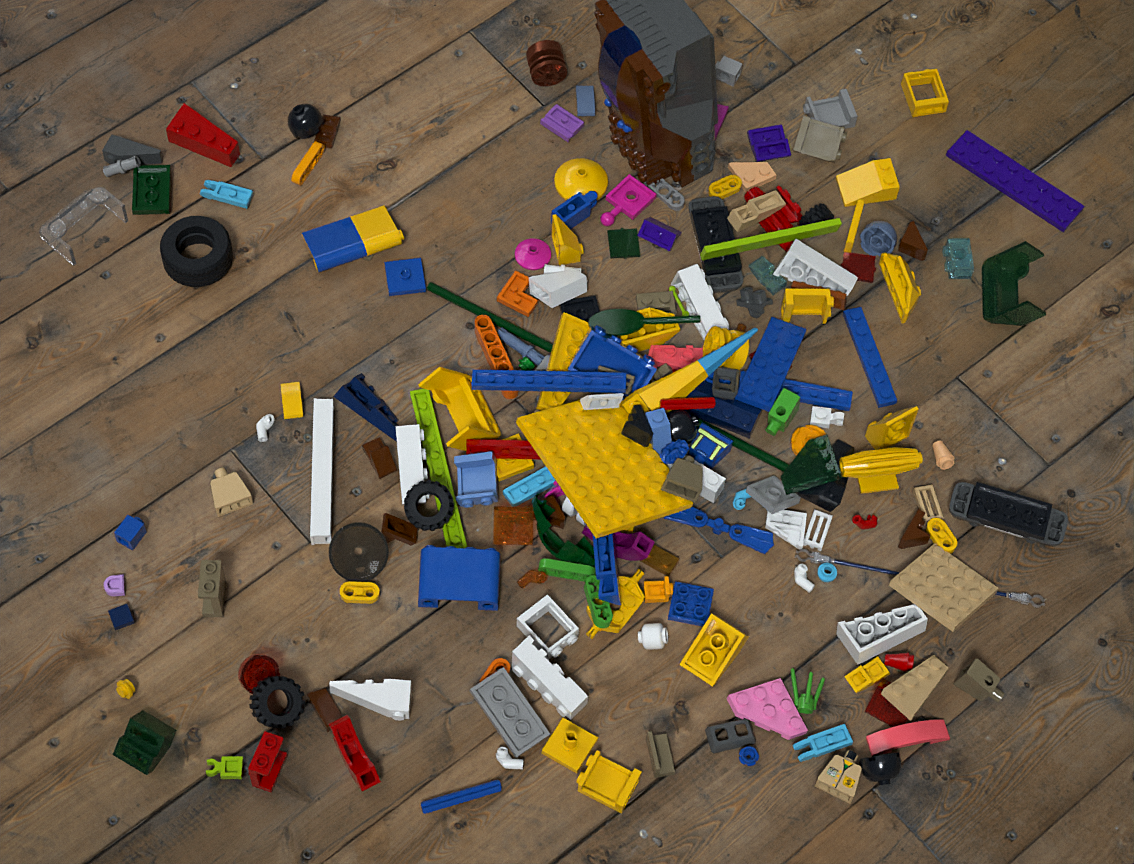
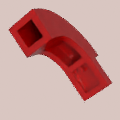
(353, 754)

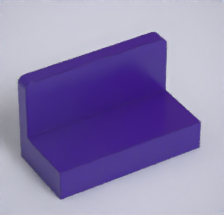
(658, 233)

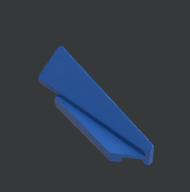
(607, 569)

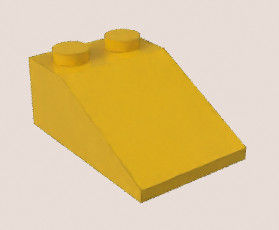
(869, 182)
(891, 428)
(714, 649)

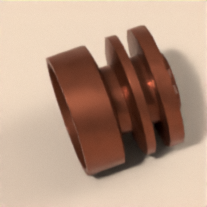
(546, 63)

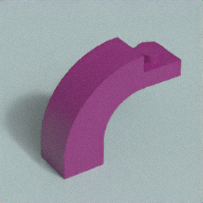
(628, 546)

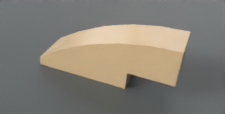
(755, 210)

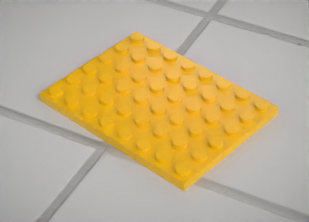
(599, 469)

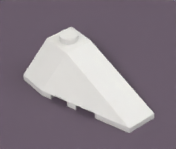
(387, 698)

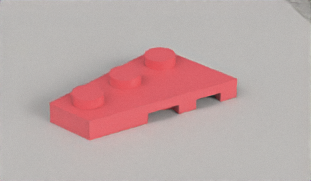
(675, 357)

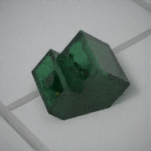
(144, 742)

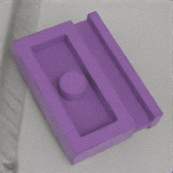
(562, 123)

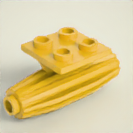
(878, 468)

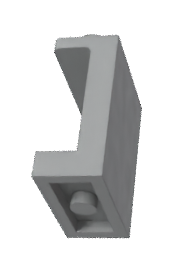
(834, 110)

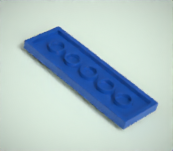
(770, 364)

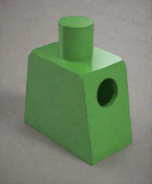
(782, 412)

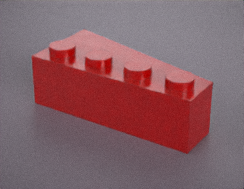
(201, 136)

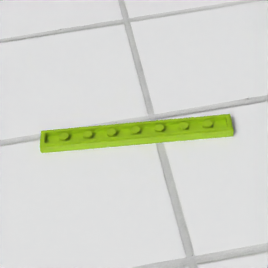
(770, 239)

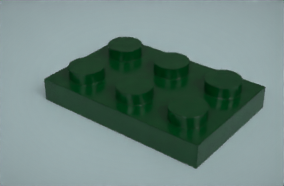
(151, 189)

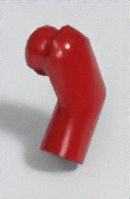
(870, 523)

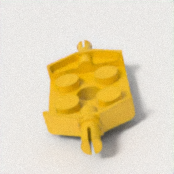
(630, 601)

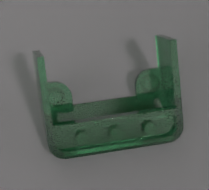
(1000, 286)

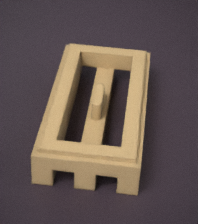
(916, 491)

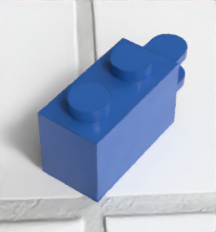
(576, 208)

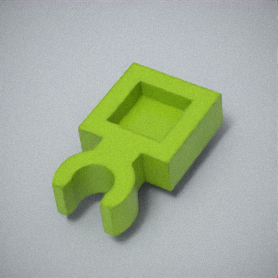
(229, 768)

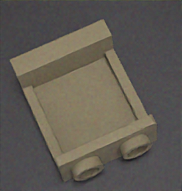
(820, 140)
(212, 588)

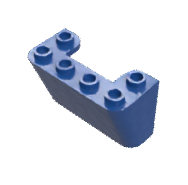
(606, 351)
(459, 576)

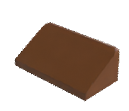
(324, 707)

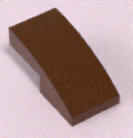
(328, 131)

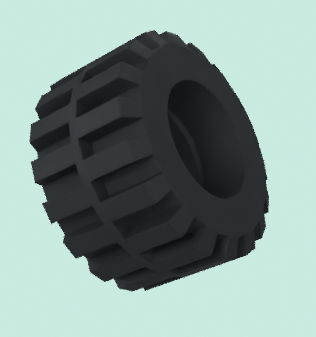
(426, 488)
(293, 706)

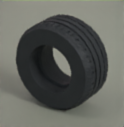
(193, 231)

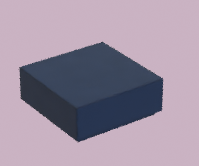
(121, 617)

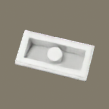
(601, 401)

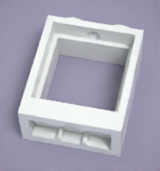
(538, 610)

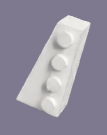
(813, 268)
(699, 299)
(410, 458)
(548, 679)

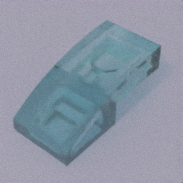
(763, 271)

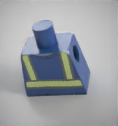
(709, 446)

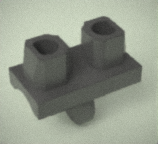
(754, 301)

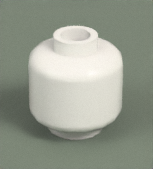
(653, 636)

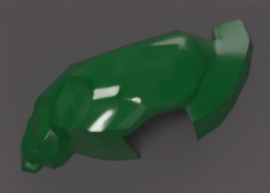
(568, 552)

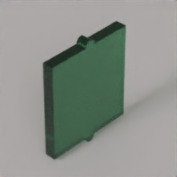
(623, 243)

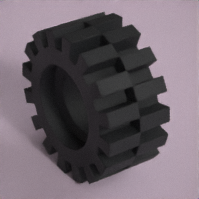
(816, 214)

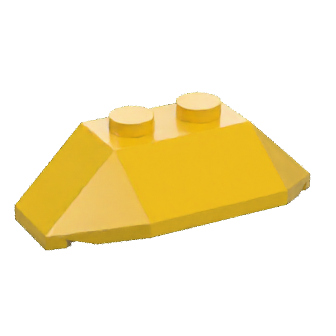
(900, 284)
(651, 333)

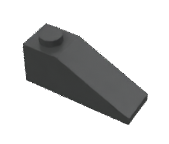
(122, 148)

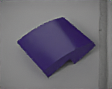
(768, 143)

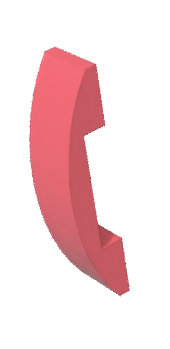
(907, 735)

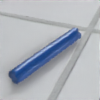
(461, 796)

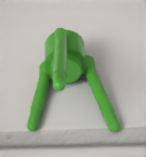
(806, 703)

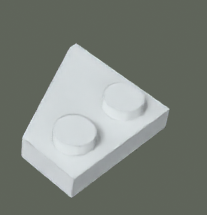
(788, 526)

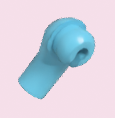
(740, 499)

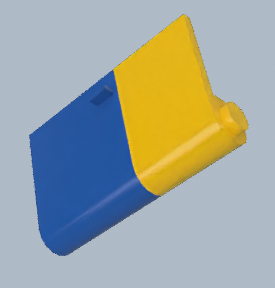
(352, 238)

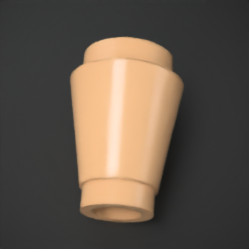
(943, 456)

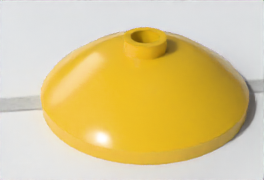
(569, 180)

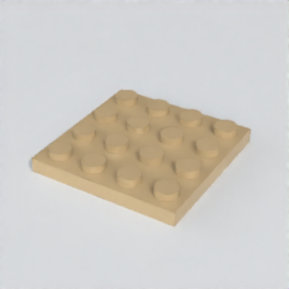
(943, 587)

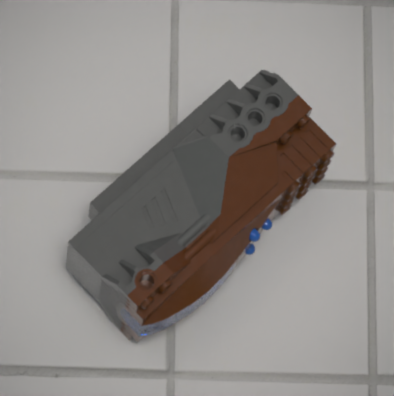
(659, 87)

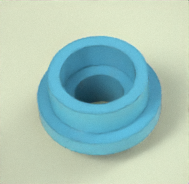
(824, 576)

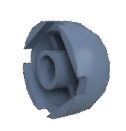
(878, 238)

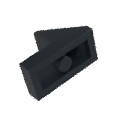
(637, 427)

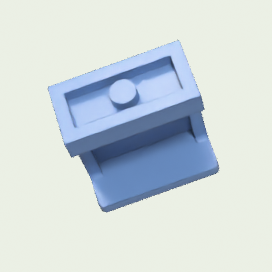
(476, 479)

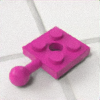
(629, 207)

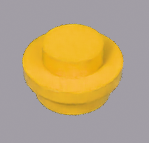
(125, 688)

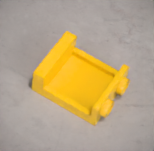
(806, 303)
(608, 782)

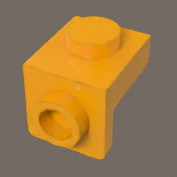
(657, 590)

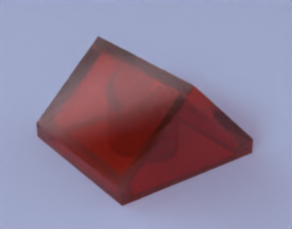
(882, 709)

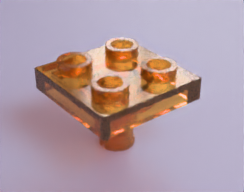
(513, 525)

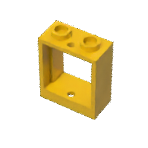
(925, 106)

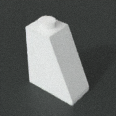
(558, 286)

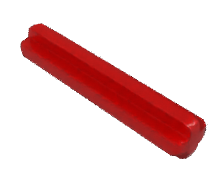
(687, 403)

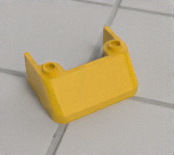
(464, 405)

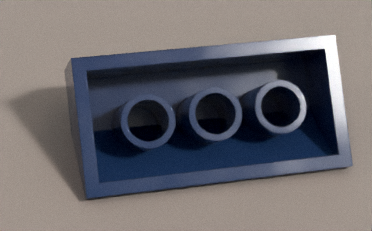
(727, 413)

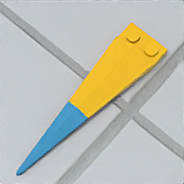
(685, 380)

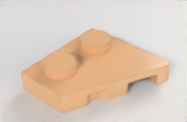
(752, 173)

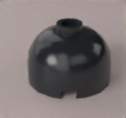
(305, 121)
(683, 425)
(881, 768)

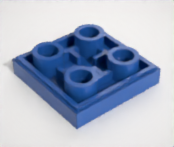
(690, 604)

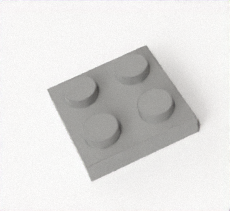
(772, 495)

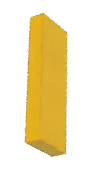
(854, 225)

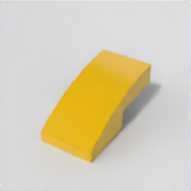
(291, 400)
(868, 675)

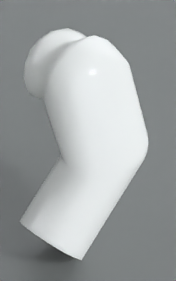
(263, 425)
(801, 578)
(507, 761)

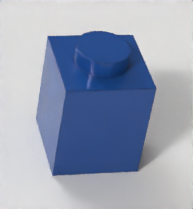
(130, 532)

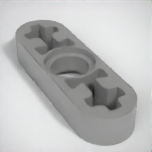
(667, 198)

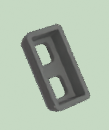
(722, 390)
(733, 740)

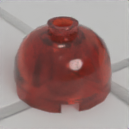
(255, 669)

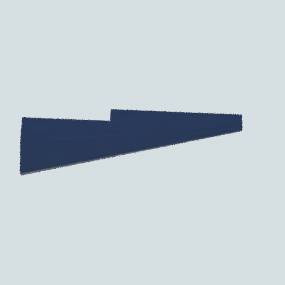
(366, 404)

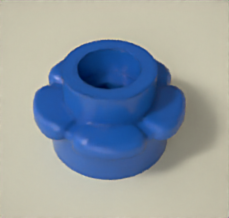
(754, 756)

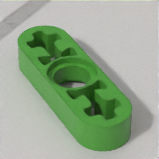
(566, 569)
(594, 608)

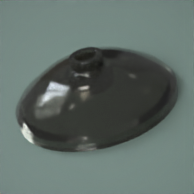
(363, 566)

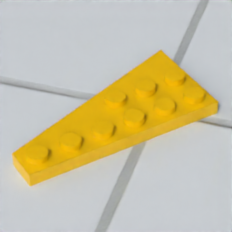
(567, 341)

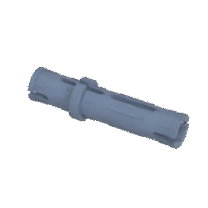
(519, 346)

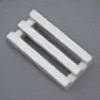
(813, 543)

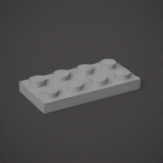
(509, 712)

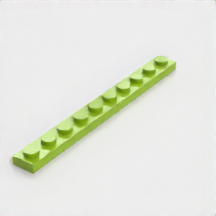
(437, 463)

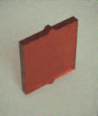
(860, 265)

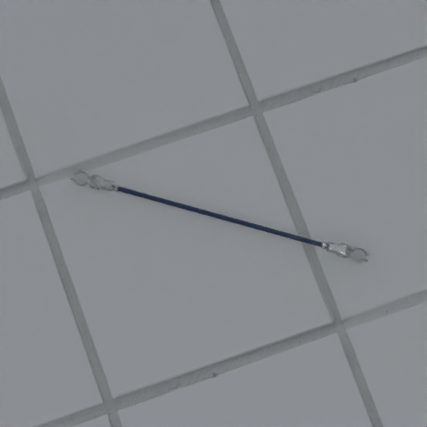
(817, 558)

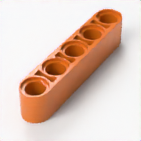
(493, 349)

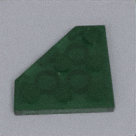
(811, 466)

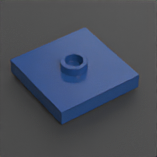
(405, 277)

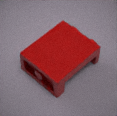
(267, 762)

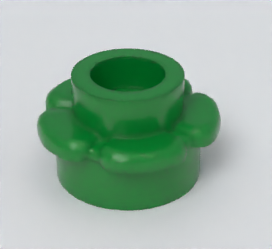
(526, 364)

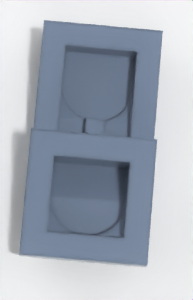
(585, 101)

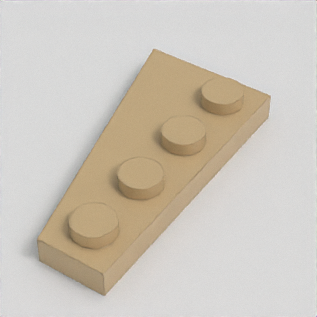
(915, 687)

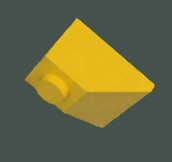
(565, 242)

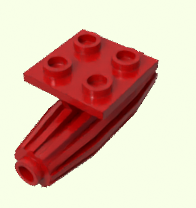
(782, 218)

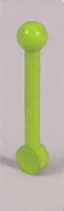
(684, 313)

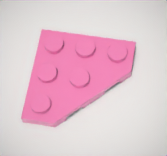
(769, 708)

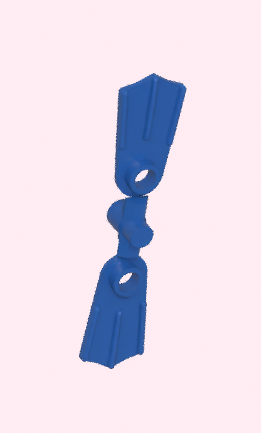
(750, 537)

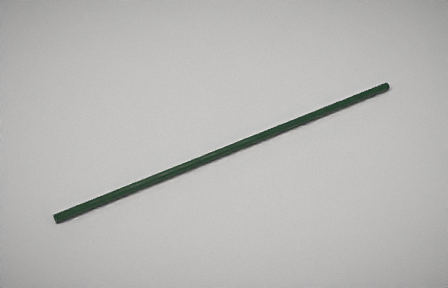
(547, 346)

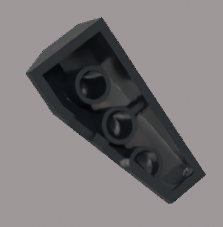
(829, 494)

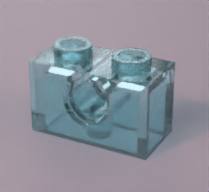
(963, 266)

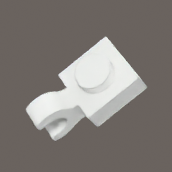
(823, 417)

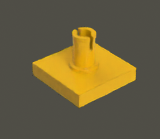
(569, 745)

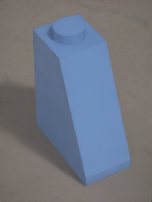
(661, 429)

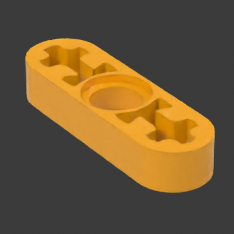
(308, 163)

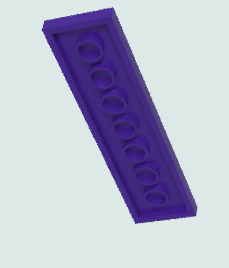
(1015, 181)

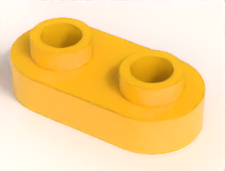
(724, 187)
(943, 536)
(360, 592)

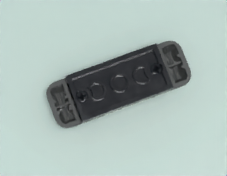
(712, 227)
(1008, 513)

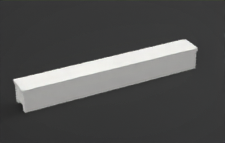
(322, 471)

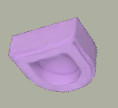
(115, 585)

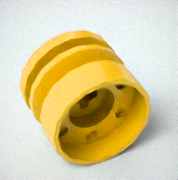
(719, 337)

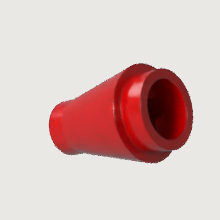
(900, 661)

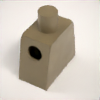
(684, 479)
(979, 682)

